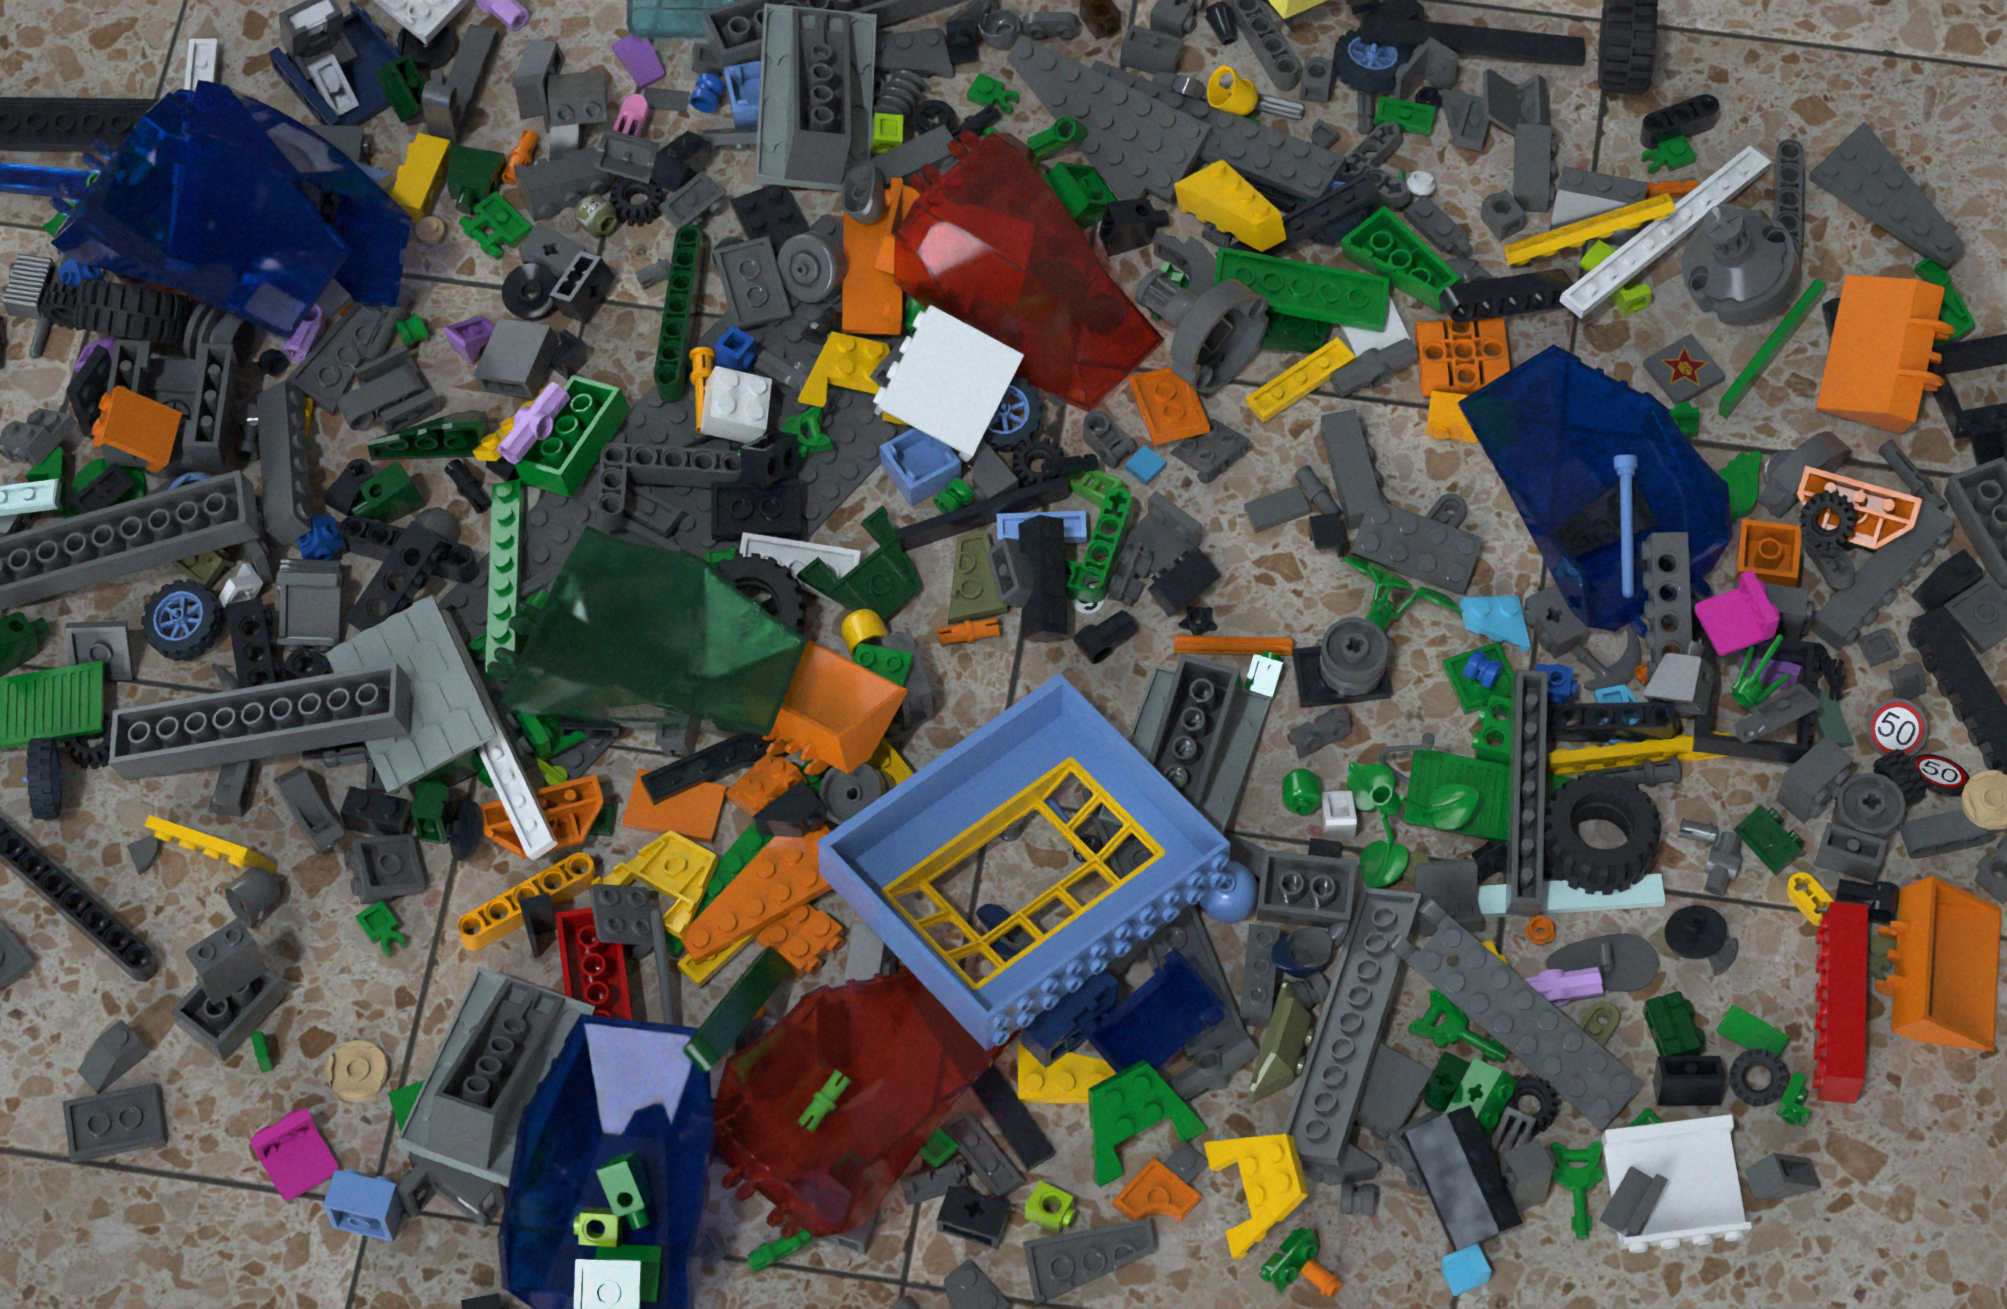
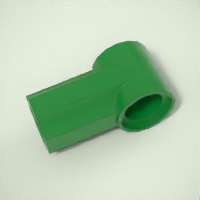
(1055, 137)

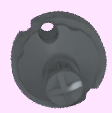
(1740, 265)
(1207, 326)

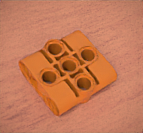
(1431, 343)

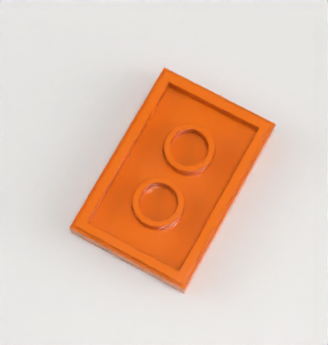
(1168, 406)
(689, 814)

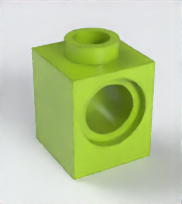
(886, 132)
(1047, 1195)
(613, 1227)

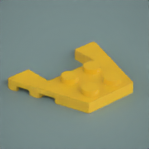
(848, 364)
(673, 869)
(1270, 1180)

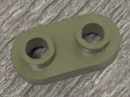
(1600, 1032)

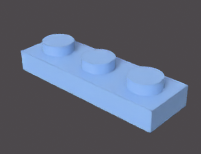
(1074, 524)

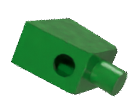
(622, 1176)

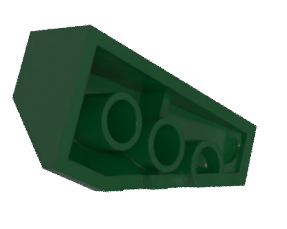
(440, 438)

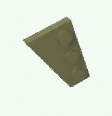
(973, 583)

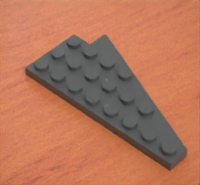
(1130, 136)

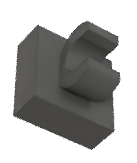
(1908, 681)

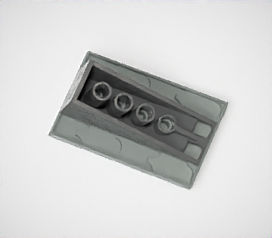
(814, 96)
(1199, 734)
(488, 1073)

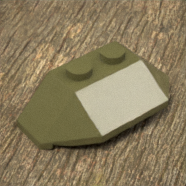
(1283, 1045)

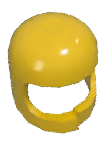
(1243, 97)
(861, 627)

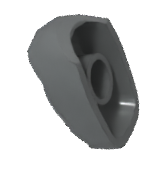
(863, 193)

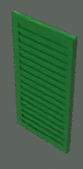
(52, 704)
(1490, 819)

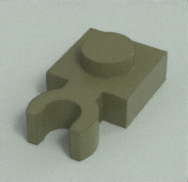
(1877, 955)

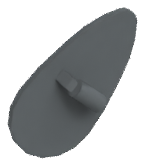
(1623, 960)

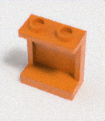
(137, 426)

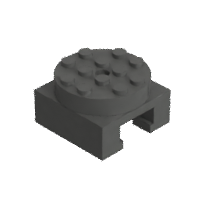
(197, 388)

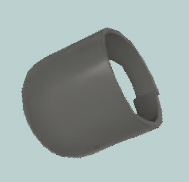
(256, 890)

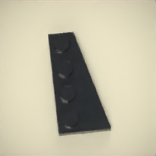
(1600, 520)

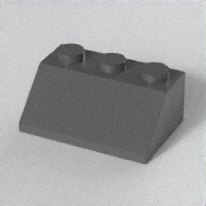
(1589, 194)

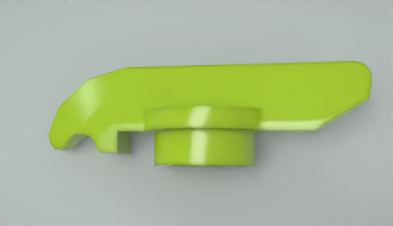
(554, 774)

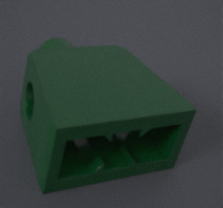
(473, 175)
(389, 495)
(19, 640)

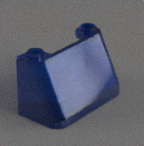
(1157, 1017)

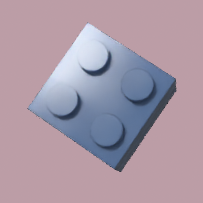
(364, 1204)

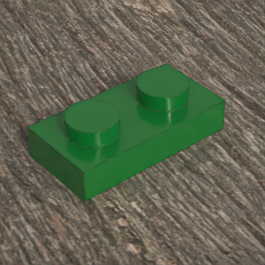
(1408, 115)

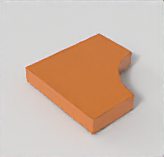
(1156, 1192)

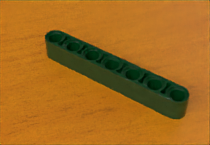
(679, 313)
(736, 1009)

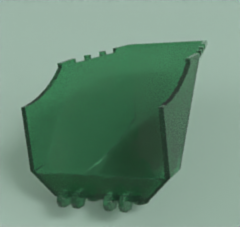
(648, 644)

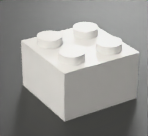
(735, 405)

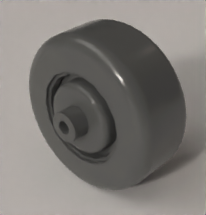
(812, 266)

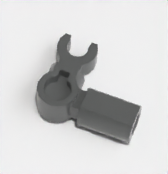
(1181, 84)

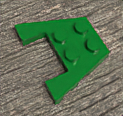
(1953, 309)
(1129, 1105)

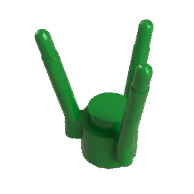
(1749, 690)

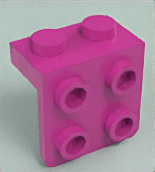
(1739, 616)
(294, 1154)

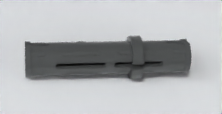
(1919, 485)

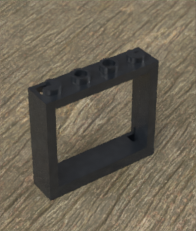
(1963, 357)
(1787, 651)

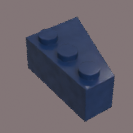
(1057, 1029)

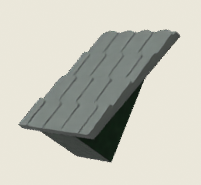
(445, 705)

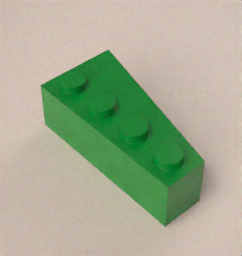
(1393, 251)

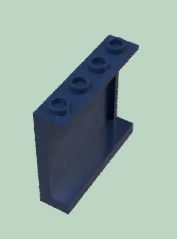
(372, 54)

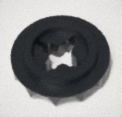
(931, 110)

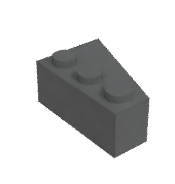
(560, 182)

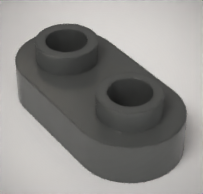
(1050, 25)
(1448, 502)

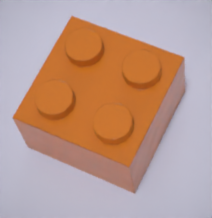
(1769, 551)

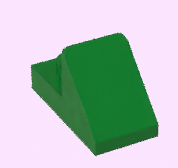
(53, 467)

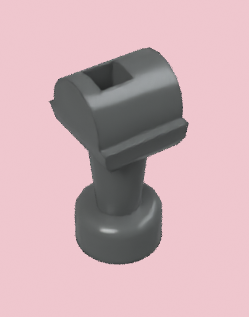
(248, 423)

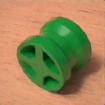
(411, 330)

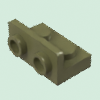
(206, 566)

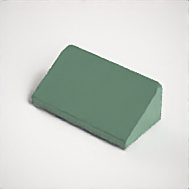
(1830, 720)

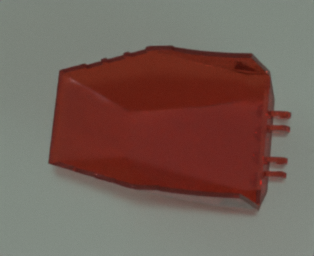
(1015, 265)
(905, 1075)

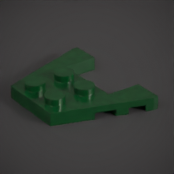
(1293, 333)
(878, 582)

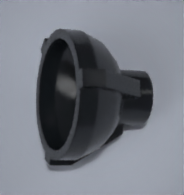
(822, 326)

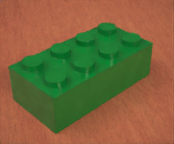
(576, 437)

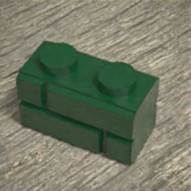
(402, 87)
(432, 811)
(1672, 1025)

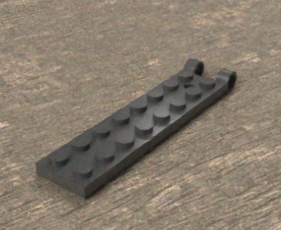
(1520, 1019)

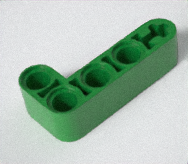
(1100, 545)

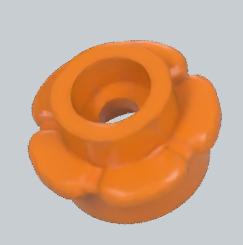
(1540, 922)

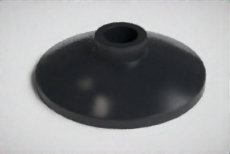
(523, 281)

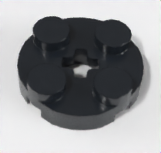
(427, 56)

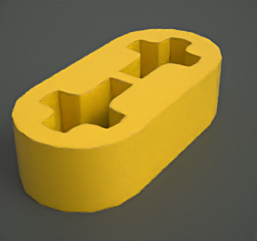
(1807, 901)

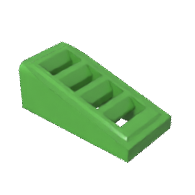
(1099, 478)

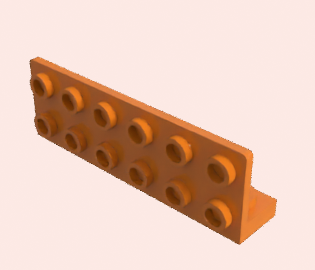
(869, 295)

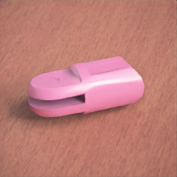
(632, 115)

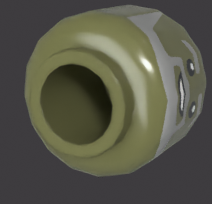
(596, 215)

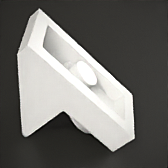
(332, 85)
(1338, 815)

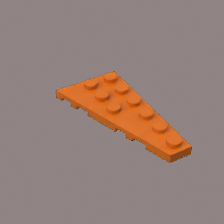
(768, 888)

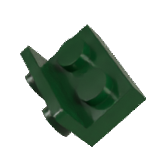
(1769, 839)

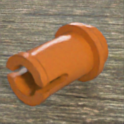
(1320, 1277)

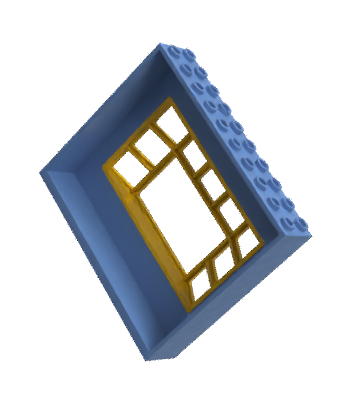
(976, 795)

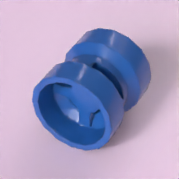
(706, 94)
(1483, 669)

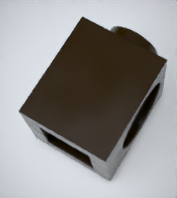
(1100, 17)

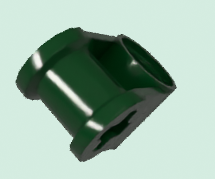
(1445, 1081)

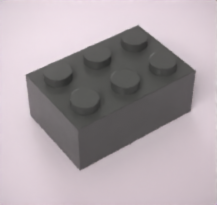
(1305, 889)
(230, 1021)

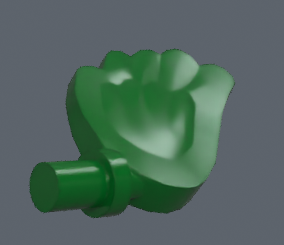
(1742, 482)

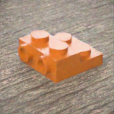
(764, 783)
(803, 938)

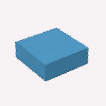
(1145, 465)

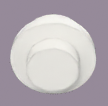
(1421, 183)

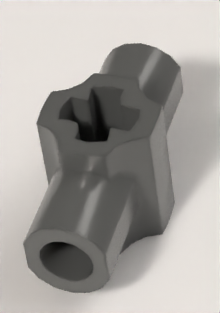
(1723, 863)

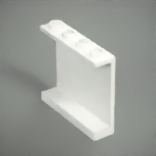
(948, 380)
(1702, 1183)

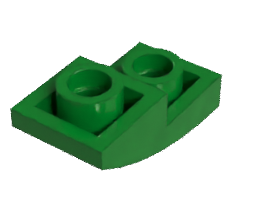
(1751, 1032)

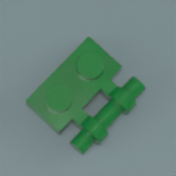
(501, 219)
(770, 1253)

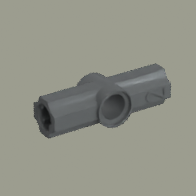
(1374, 367)
(790, 377)
(1213, 1067)

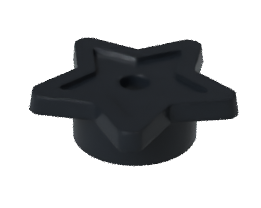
(1201, 614)

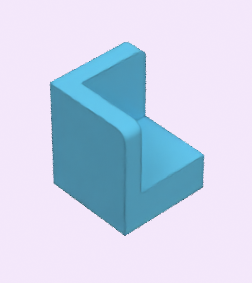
(1465, 1269)

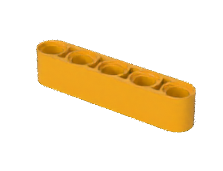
(508, 902)

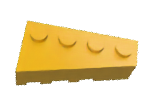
(1231, 204)

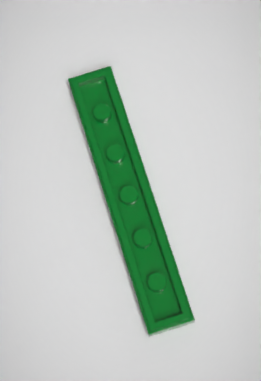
(1771, 348)

